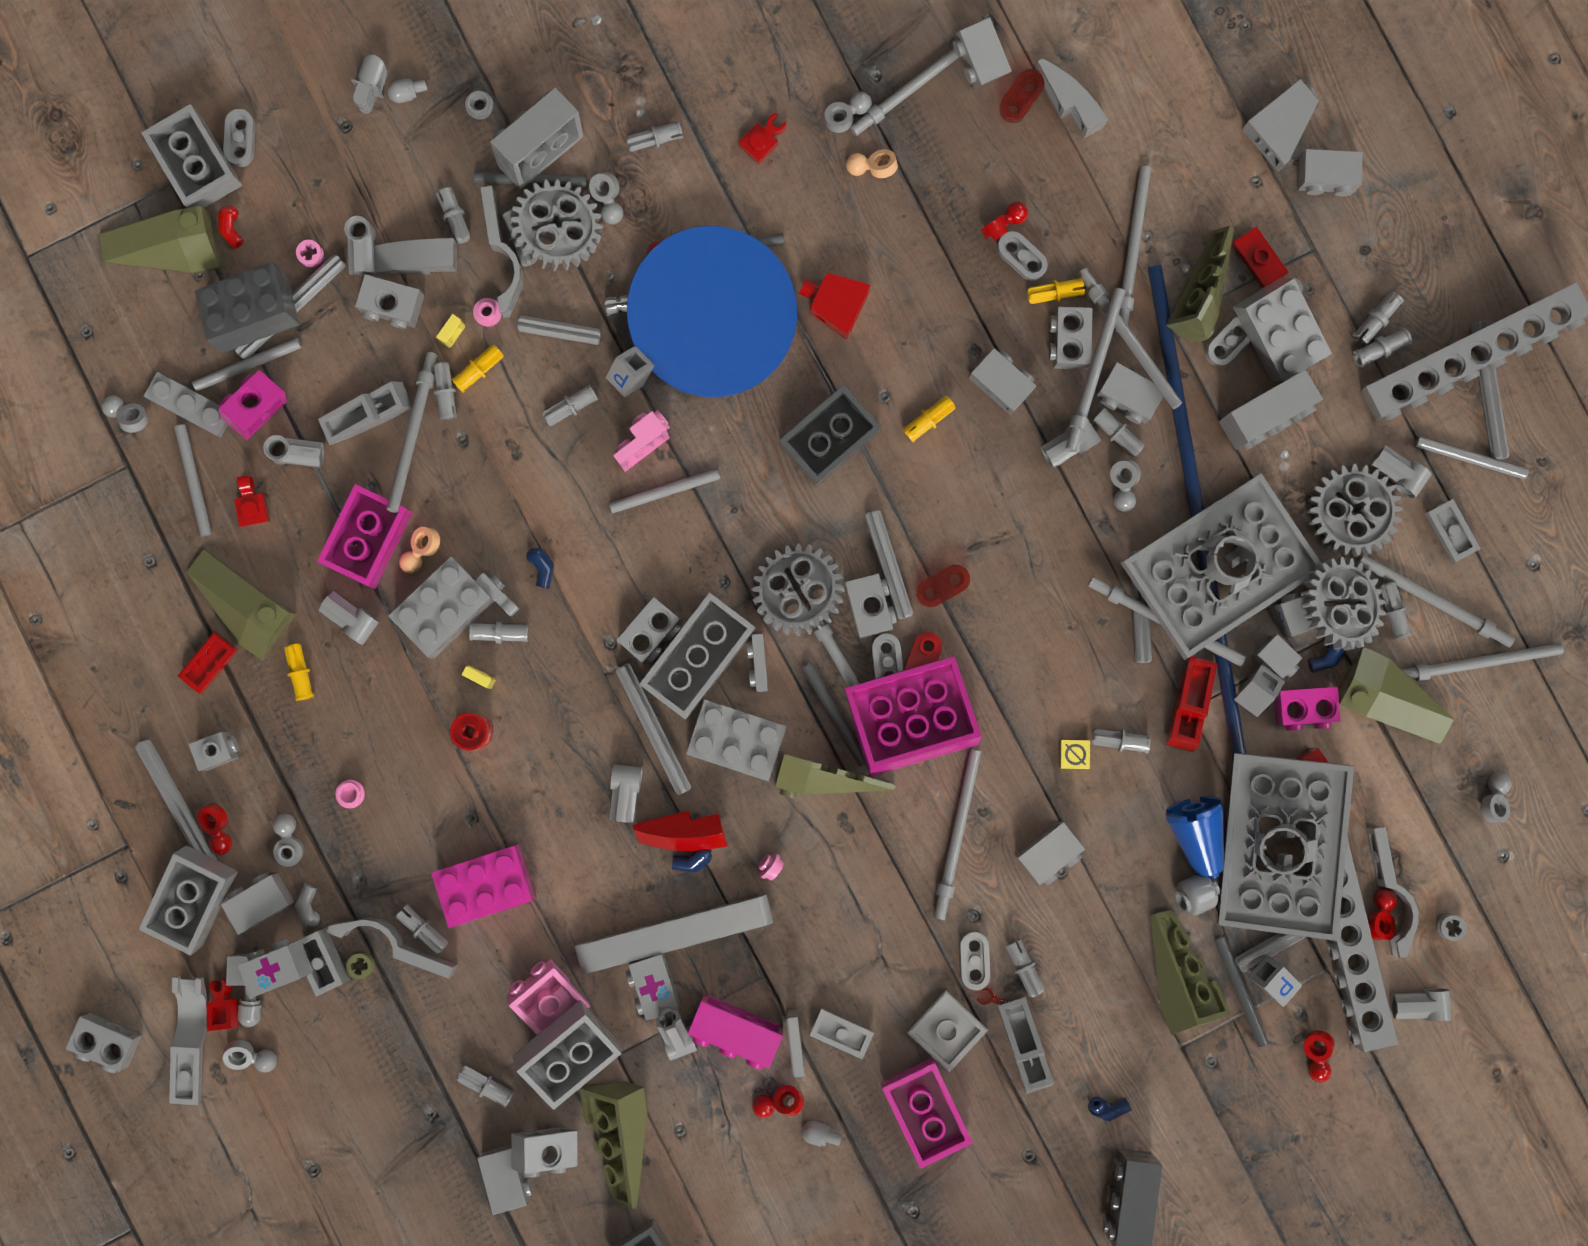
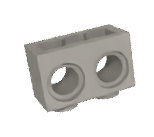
(1078, 339)
(644, 626)
(105, 1035)

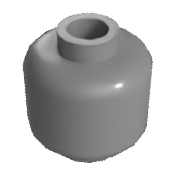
(1197, 894)

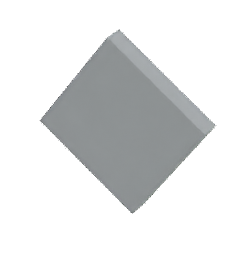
(947, 1030)
(795, 1044)

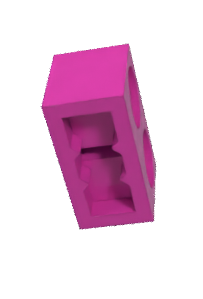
(1306, 702)

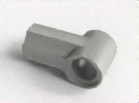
(360, 248)
(1055, 450)
(296, 451)
(1406, 475)
(355, 621)
(624, 785)
(1430, 1004)
(675, 1034)

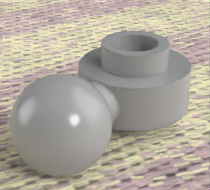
(859, 103)
(611, 211)
(130, 416)
(1124, 499)
(1496, 807)
(285, 825)
(240, 1054)

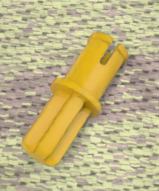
(1055, 291)
(477, 368)
(929, 418)
(298, 672)

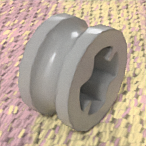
(1443, 931)

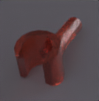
(993, 998)

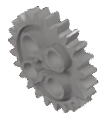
(549, 200)
(1370, 492)
(1343, 583)
(776, 602)

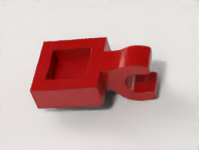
(251, 507)

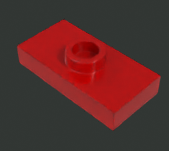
(1259, 257)
(207, 663)

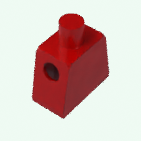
(836, 301)

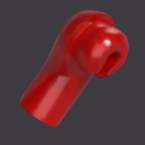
(225, 226)

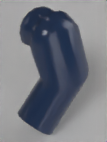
(543, 564)
(1326, 661)
(693, 863)
(1106, 1110)

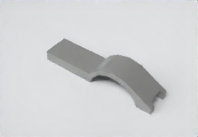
(508, 299)
(1385, 877)
(400, 951)
(187, 1046)

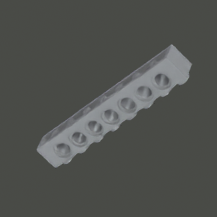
(1568, 302)
(1380, 1031)

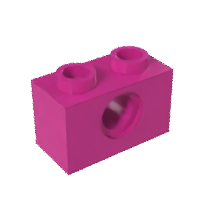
(249, 420)

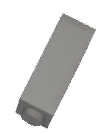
(1282, 123)

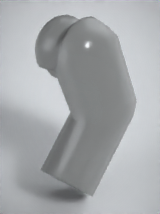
(303, 906)

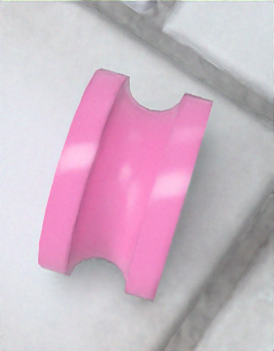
(317, 258)

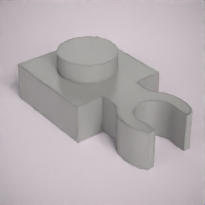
(494, 587)

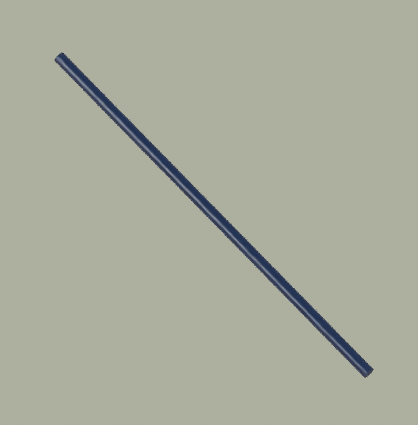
(1193, 490)

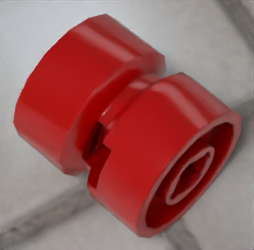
(471, 731)

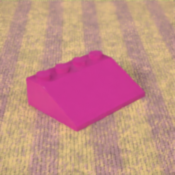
(912, 716)

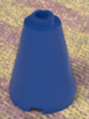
(1200, 833)

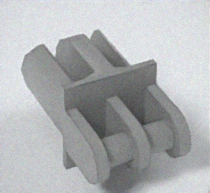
(369, 83)

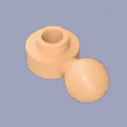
(880, 163)
(424, 542)

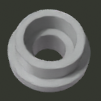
(476, 97)

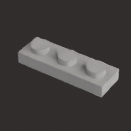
(186, 404)

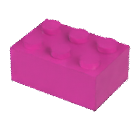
(364, 537)
(483, 886)
(735, 1032)
(926, 1113)

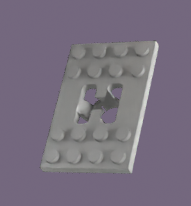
(1182, 594)
(1280, 898)

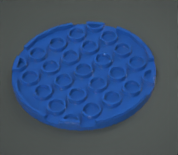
(712, 311)

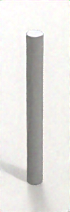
(246, 364)
(1471, 457)
(193, 480)
(665, 490)

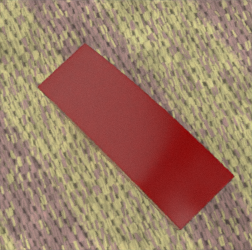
(1191, 704)
(682, 833)

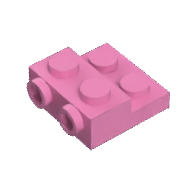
(649, 434)
(543, 996)

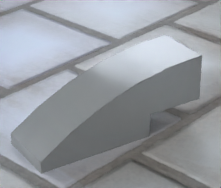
(1071, 98)
(416, 257)
(365, 412)
(1025, 1045)

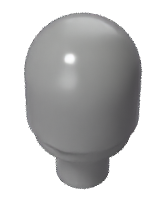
(405, 90)
(249, 1010)
(819, 1134)

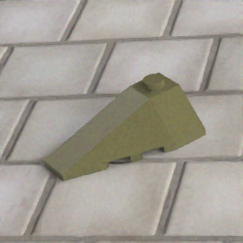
(170, 241)
(1202, 296)
(244, 608)
(1390, 696)
(810, 777)
(1184, 988)
(619, 1124)

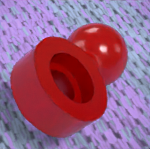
(1015, 213)
(212, 820)
(1382, 922)
(1319, 1069)
(764, 1105)

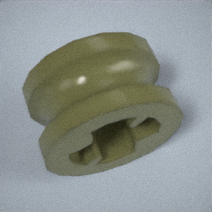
(355, 958)

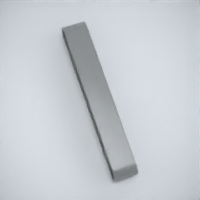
(674, 934)

